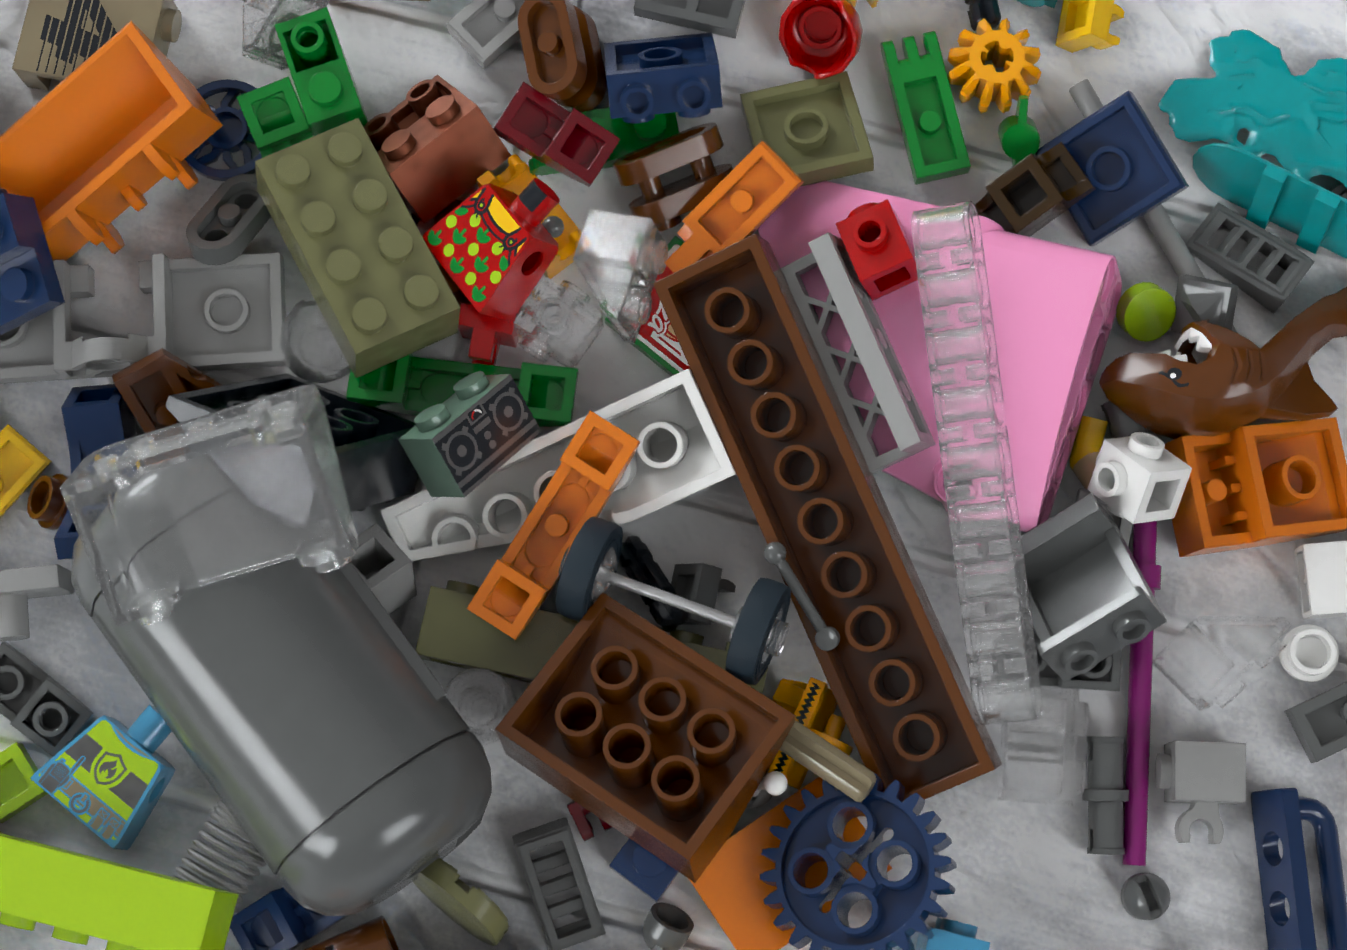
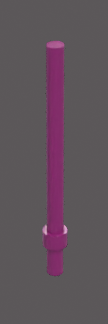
(1140, 709)

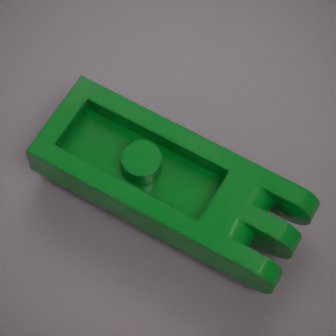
(926, 110)

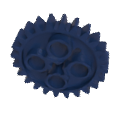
(817, 836)

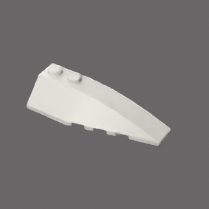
(674, 459)

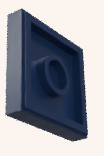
(1124, 164)

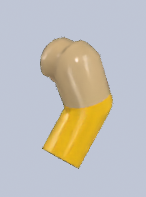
(1086, 448)

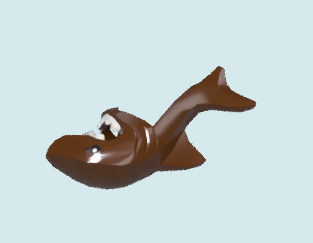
(1234, 382)

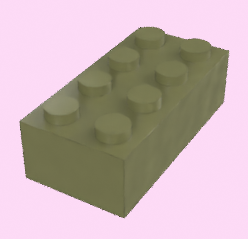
(357, 247)

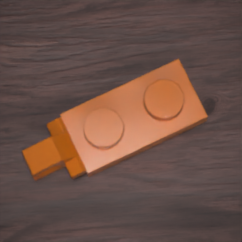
(735, 206)

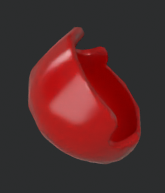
(820, 35)

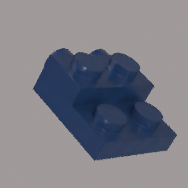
(663, 77)
(26, 266)

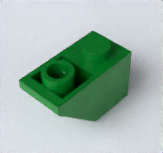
(320, 71)

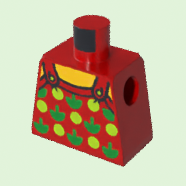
(496, 246)

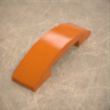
(574, 494)

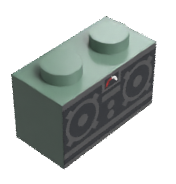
(469, 434)

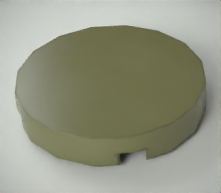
(462, 904)

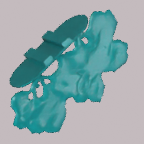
(1287, 117)

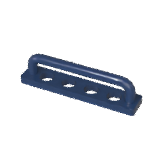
(1279, 815)

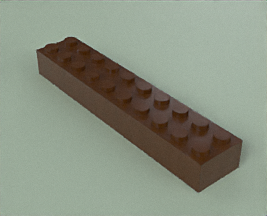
(824, 506)

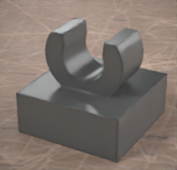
(700, 584)

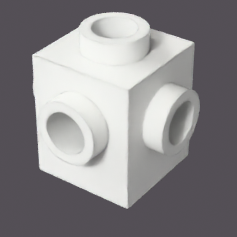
(1139, 478)

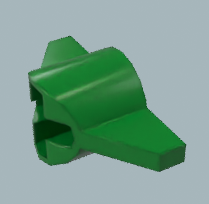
(1019, 133)

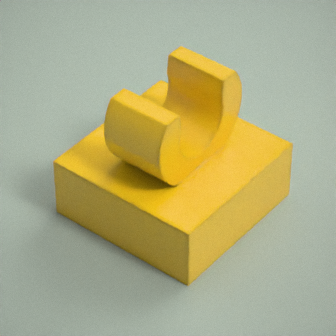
(1087, 24)

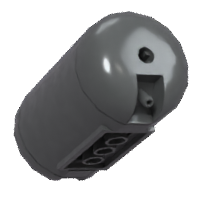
(309, 726)

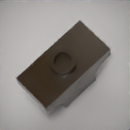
(1035, 191)

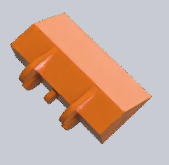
(105, 142)

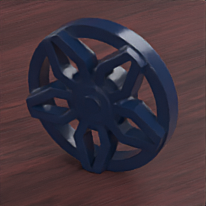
(229, 138)

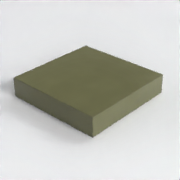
(811, 127)

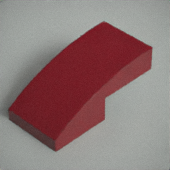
(556, 136)

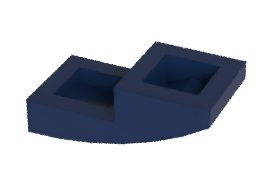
(278, 923)

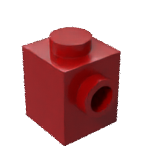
(878, 248)

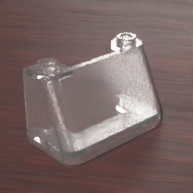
(212, 502)

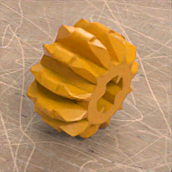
(1004, 51)

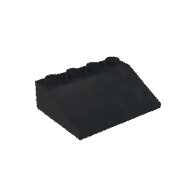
(364, 436)

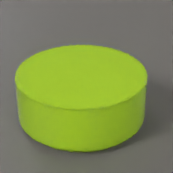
(1145, 311)

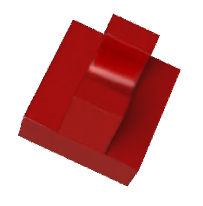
(485, 334)

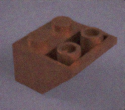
(435, 146)

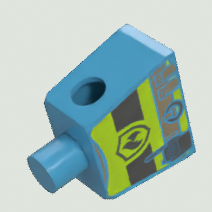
(111, 776)

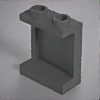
(1085, 589)

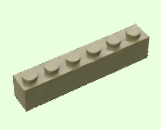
(464, 640)

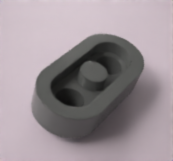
(227, 221)

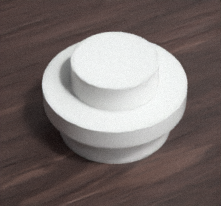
(1309, 653)

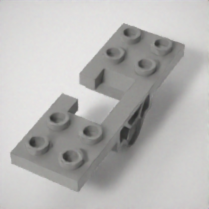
(200, 314)

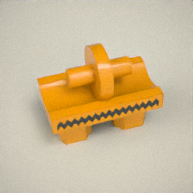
(814, 709)

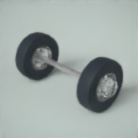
(592, 568)

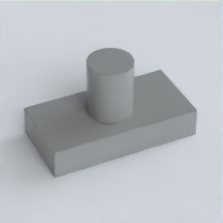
(26, 583)

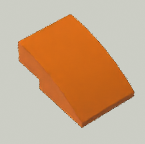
(1261, 486)
(733, 882)

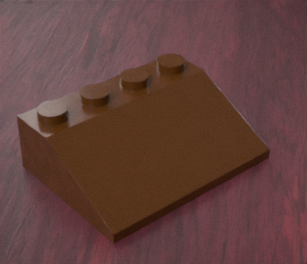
(646, 735)

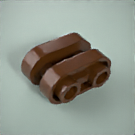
(562, 53)
(668, 202)

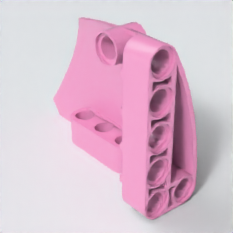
(1049, 326)

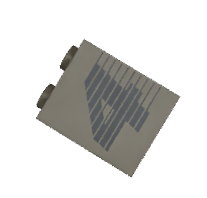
(67, 32)

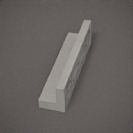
(869, 348)

